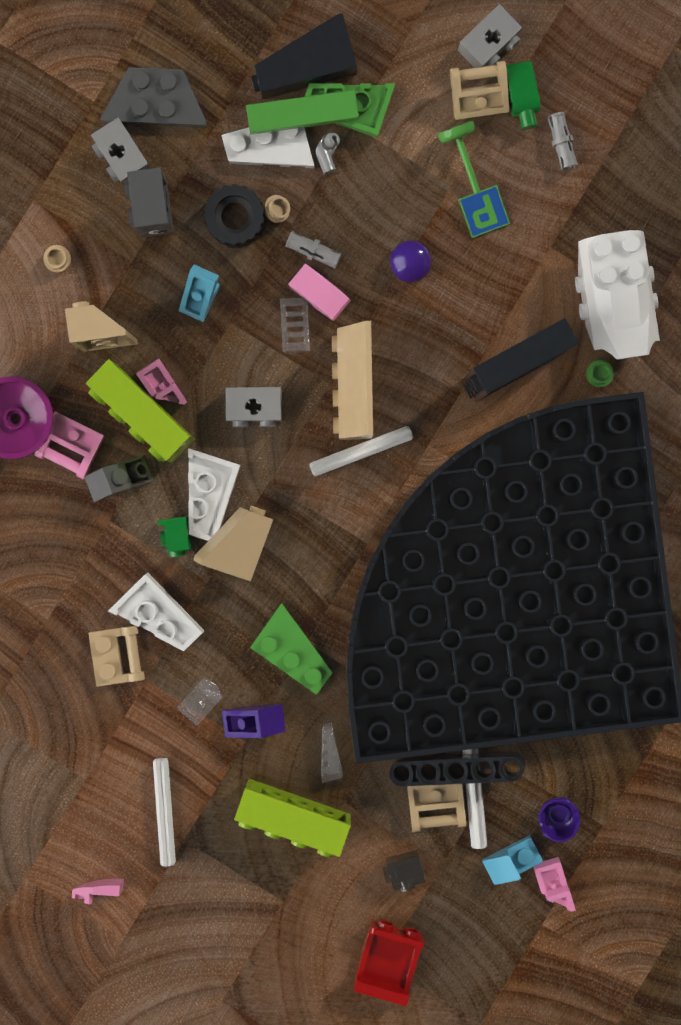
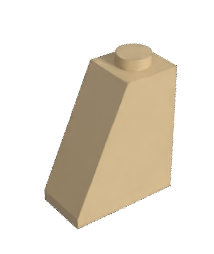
(237, 543)

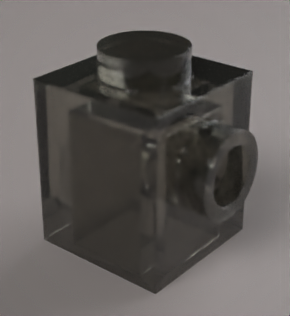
(404, 871)

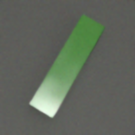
(302, 112)

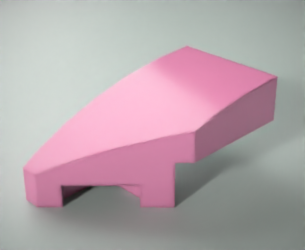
(160, 383)
(553, 883)
(106, 887)

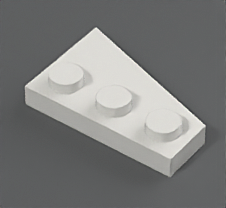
(270, 148)
(210, 490)
(155, 610)

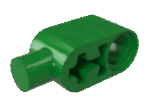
(523, 93)

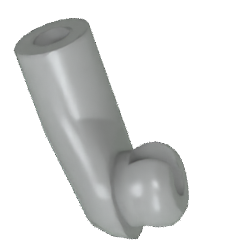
(325, 150)

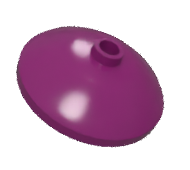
(36, 415)

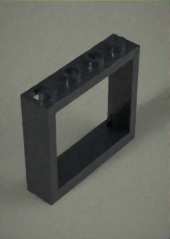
(519, 360)

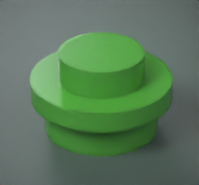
(599, 373)

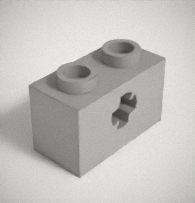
(497, 26)
(114, 138)
(267, 397)

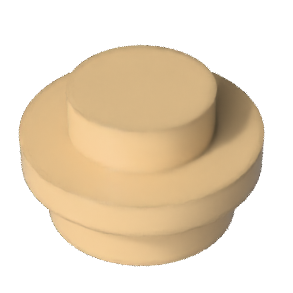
(276, 208)
(57, 258)

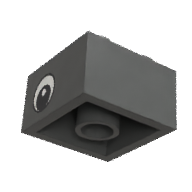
(150, 202)

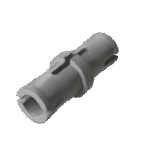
(562, 141)
(313, 249)

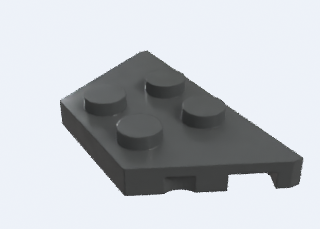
(154, 99)

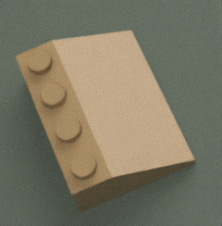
(354, 378)

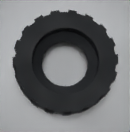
(219, 201)

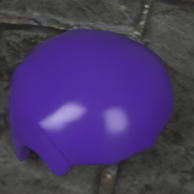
(410, 261)
(559, 819)

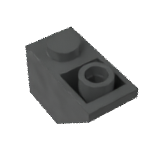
(118, 478)

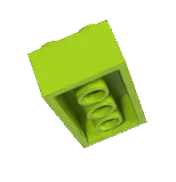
(140, 411)
(293, 818)

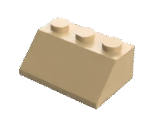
(94, 330)

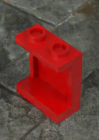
(388, 962)

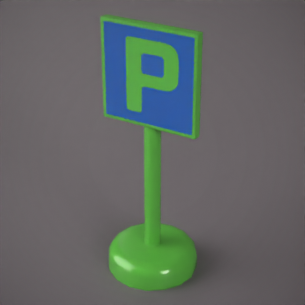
(484, 208)

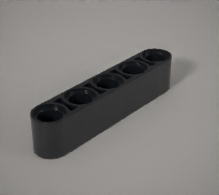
(469, 762)

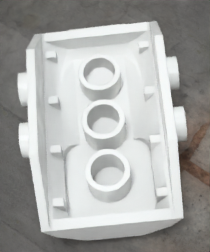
(617, 293)

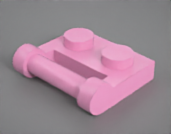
(75, 437)

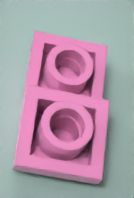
(319, 292)

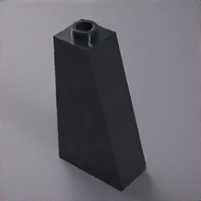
(313, 58)

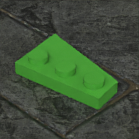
(371, 103)
(291, 651)

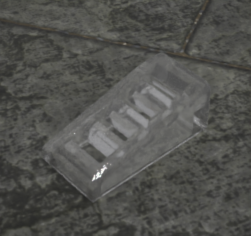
(300, 346)
(331, 763)

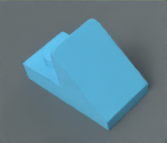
(199, 293)
(512, 860)

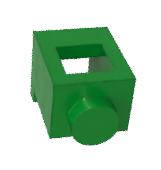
(175, 536)

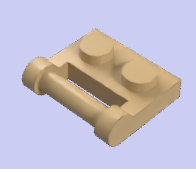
(481, 99)
(107, 656)
(436, 797)

